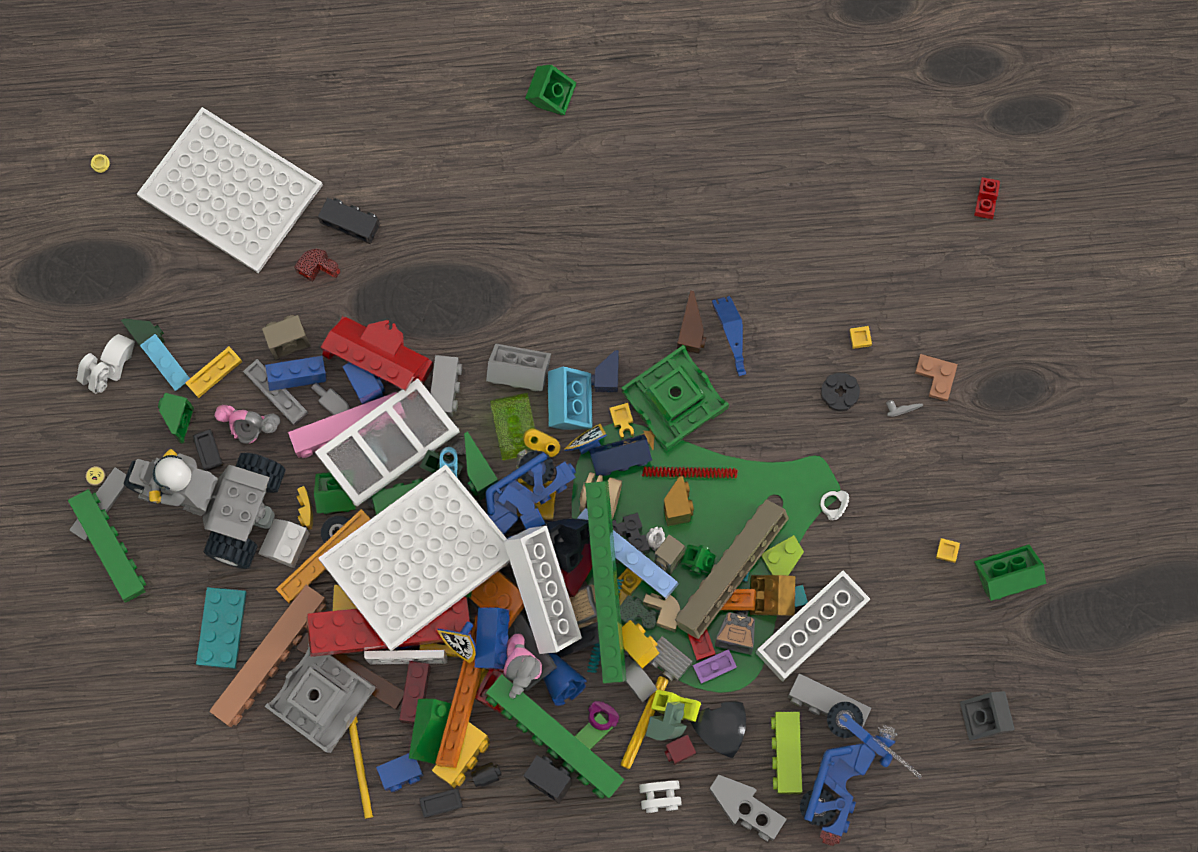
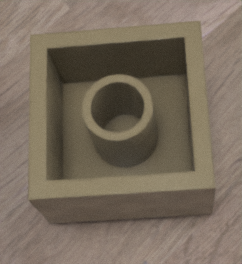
(286, 336)

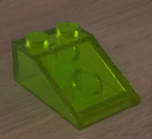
(512, 419)

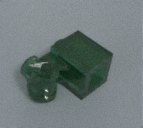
(633, 610)

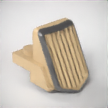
(585, 606)

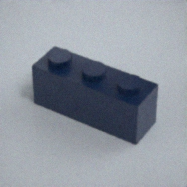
(620, 455)

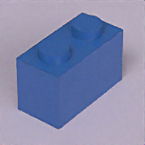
(399, 772)

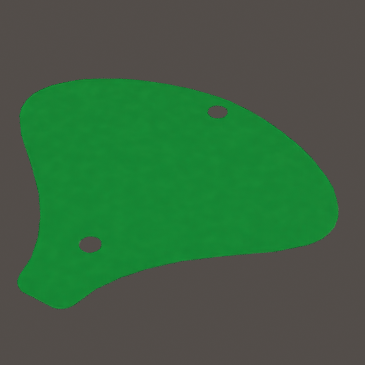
(718, 516)

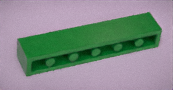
(106, 545)

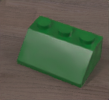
(1010, 572)

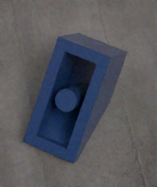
(606, 374)

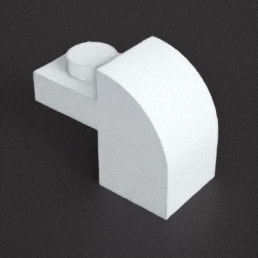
(116, 353)

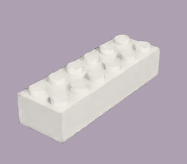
(542, 589)
(812, 625)

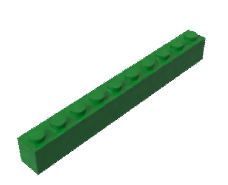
(605, 582)

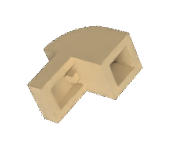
(668, 608)

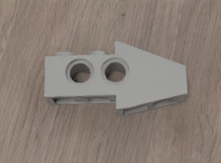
(732, 794)

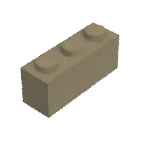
(669, 554)

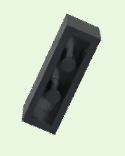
(349, 220)

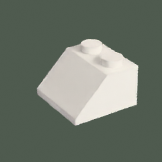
(284, 542)

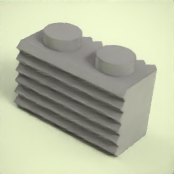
(670, 660)

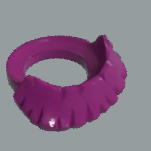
(598, 706)

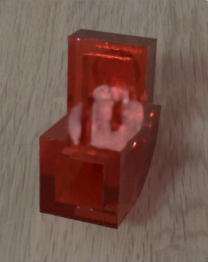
(314, 261)

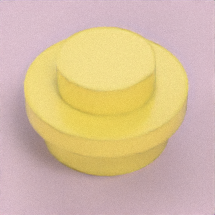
(100, 163)

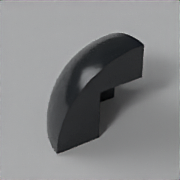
(568, 541)
(722, 727)

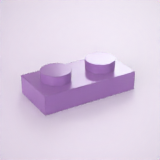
(714, 666)

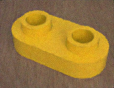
(542, 442)

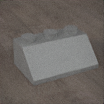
(518, 367)

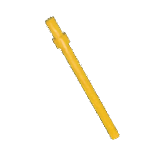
(360, 769)

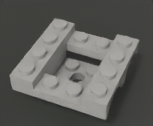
(333, 712)

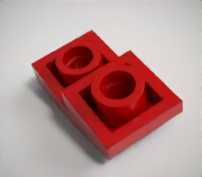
(987, 198)

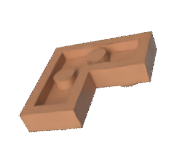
(941, 373)

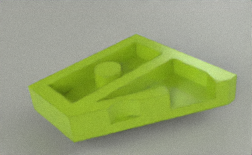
(783, 556)

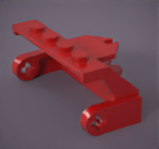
(377, 351)

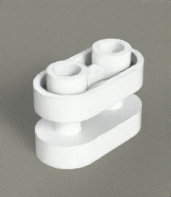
(93, 373)
(652, 804)

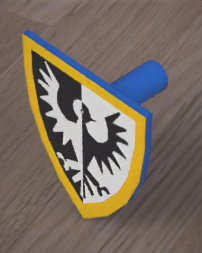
(587, 440)
(460, 642)

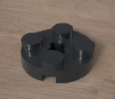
(837, 381)

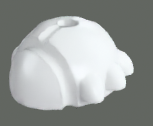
(655, 537)

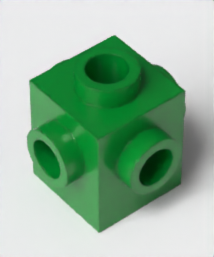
(699, 558)

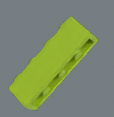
(788, 753)

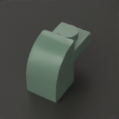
(669, 725)

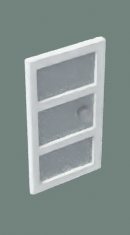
(387, 442)

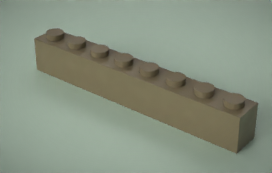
(731, 569)

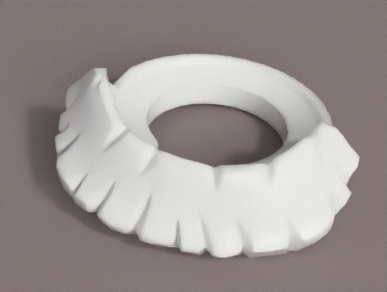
(843, 497)

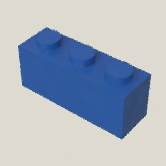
(295, 373)
(492, 638)

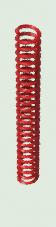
(698, 472)

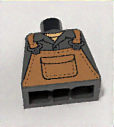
(737, 632)

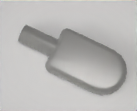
(331, 400)

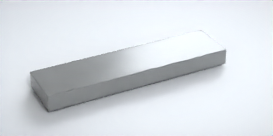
(280, 398)
(107, 494)

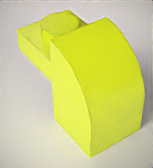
(662, 697)

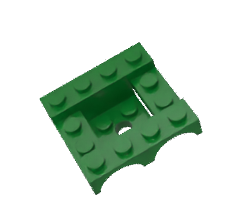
(656, 406)

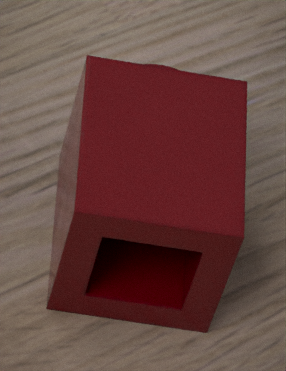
(680, 750)

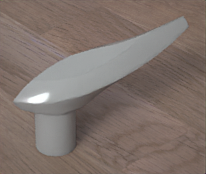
(895, 411)

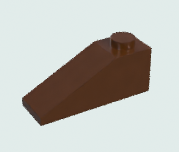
(692, 329)

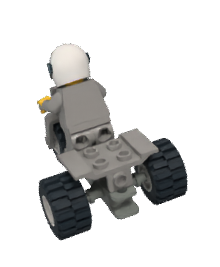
(228, 502)

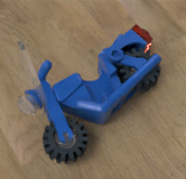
(840, 764)

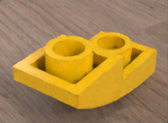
(306, 512)
(630, 583)

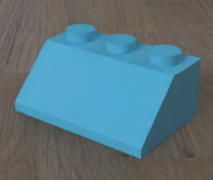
(569, 399)

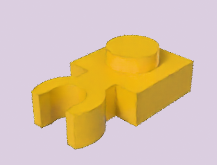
(622, 417)

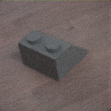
(987, 715)

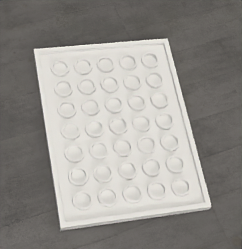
(230, 190)
(417, 557)

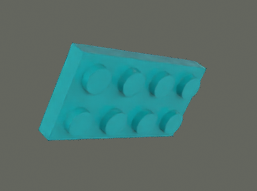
(221, 628)

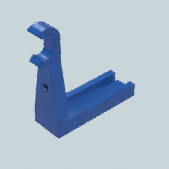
(733, 329)

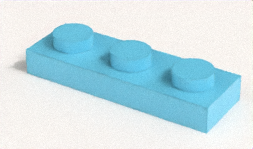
(165, 362)

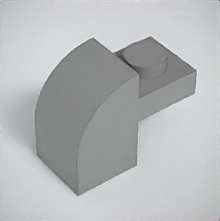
(638, 680)

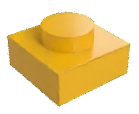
(860, 337)
(947, 550)

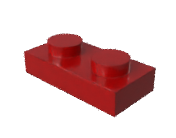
(702, 647)

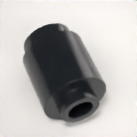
(486, 774)

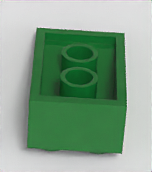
(478, 470)
(428, 729)

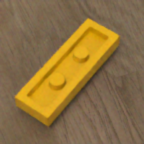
(213, 372)

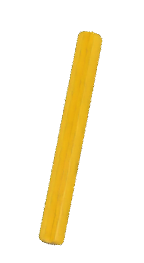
(642, 726)

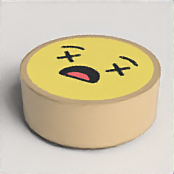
(95, 476)

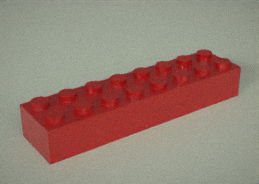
(350, 632)

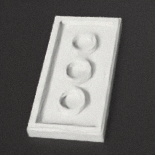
(405, 656)

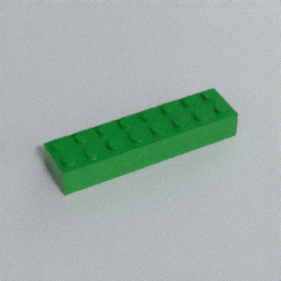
(555, 738)

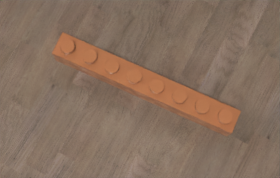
(267, 657)

